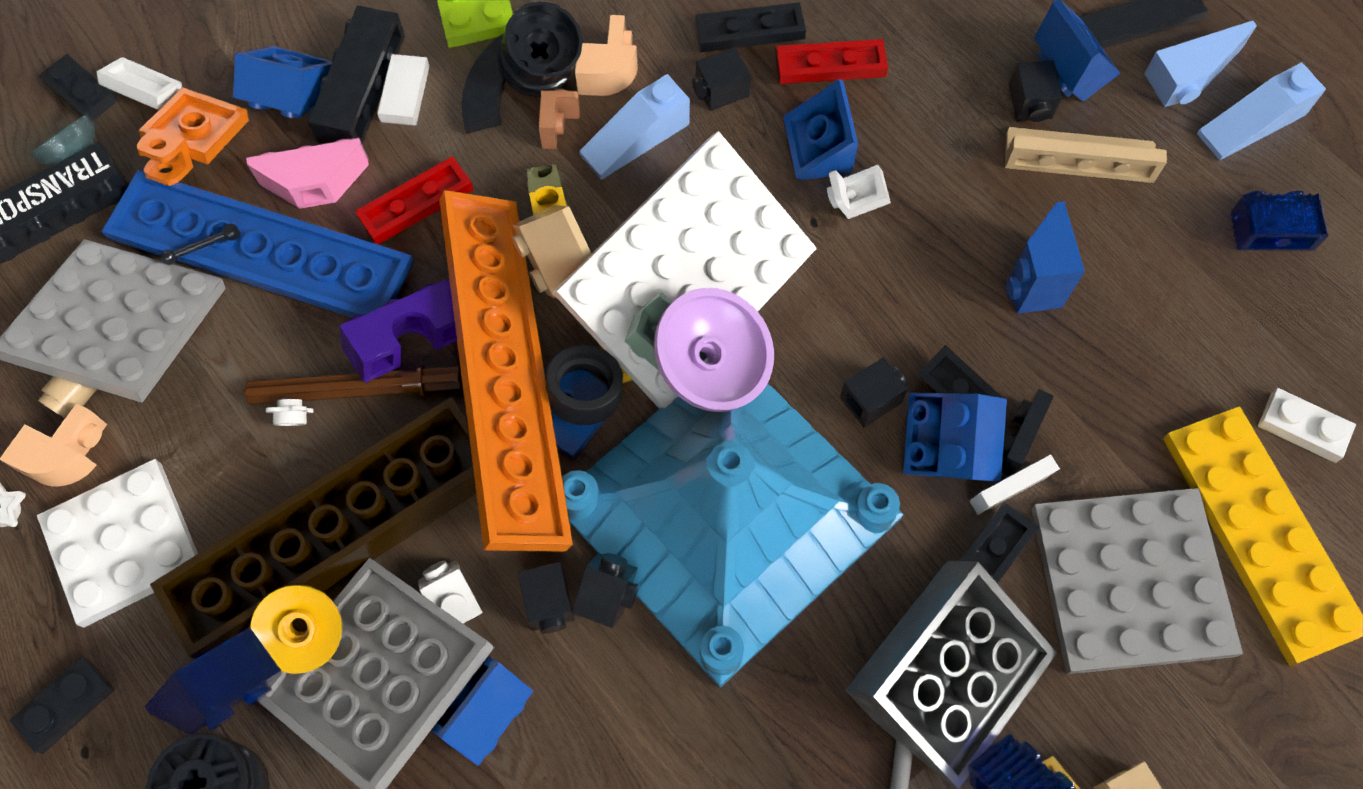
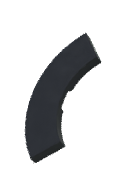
(484, 91)

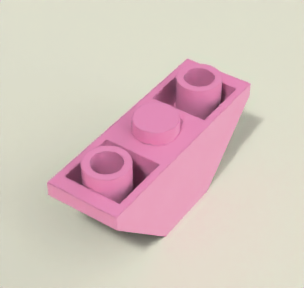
(311, 173)

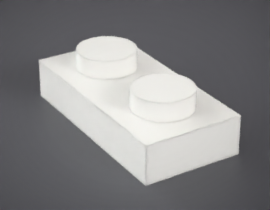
(1307, 425)

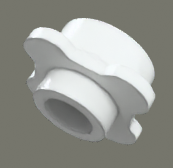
(289, 413)

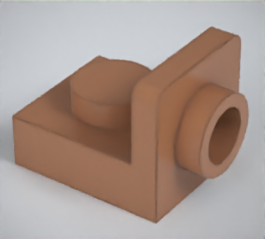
(554, 108)

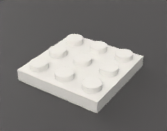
(116, 541)

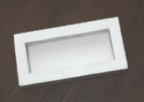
(138, 82)
(403, 89)
(1014, 484)

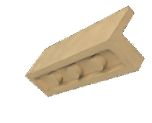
(1083, 155)

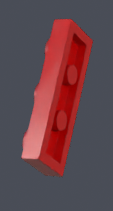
(831, 61)
(412, 200)

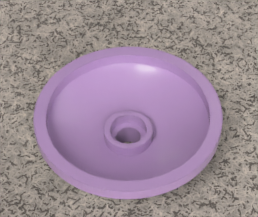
(730, 336)

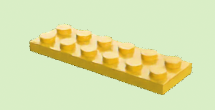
(1266, 536)

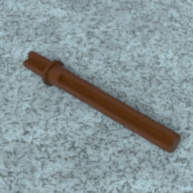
(351, 385)

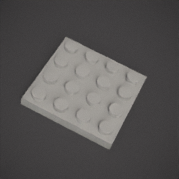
(110, 320)
(1134, 581)
(385, 682)

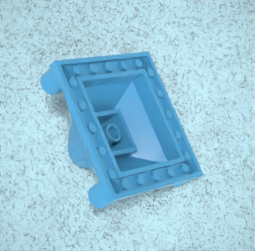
(729, 521)

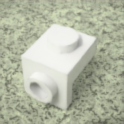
(858, 192)
(449, 590)

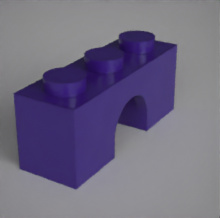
(372, 338)

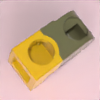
(544, 187)

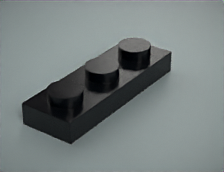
(750, 27)

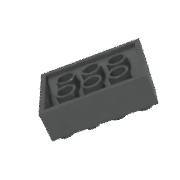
(953, 670)

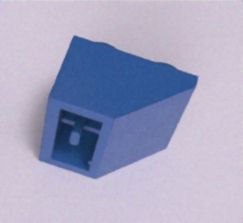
(955, 436)

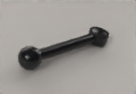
(229, 232)

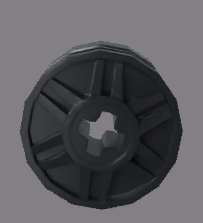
(545, 31)
(209, 758)

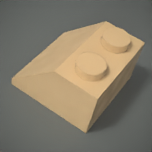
(552, 245)

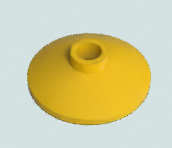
(295, 650)

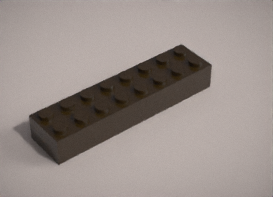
(323, 529)

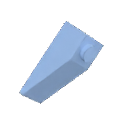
(1185, 69)
(1263, 111)
(638, 126)

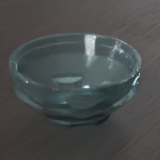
(66, 142)

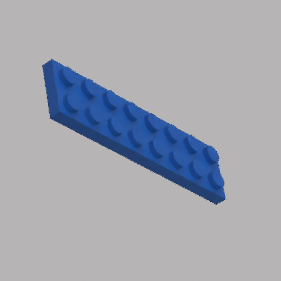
(270, 252)

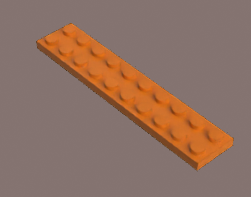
(503, 379)

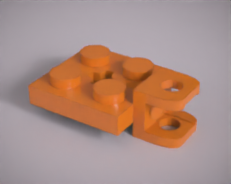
(186, 130)

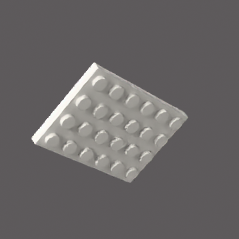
(697, 231)

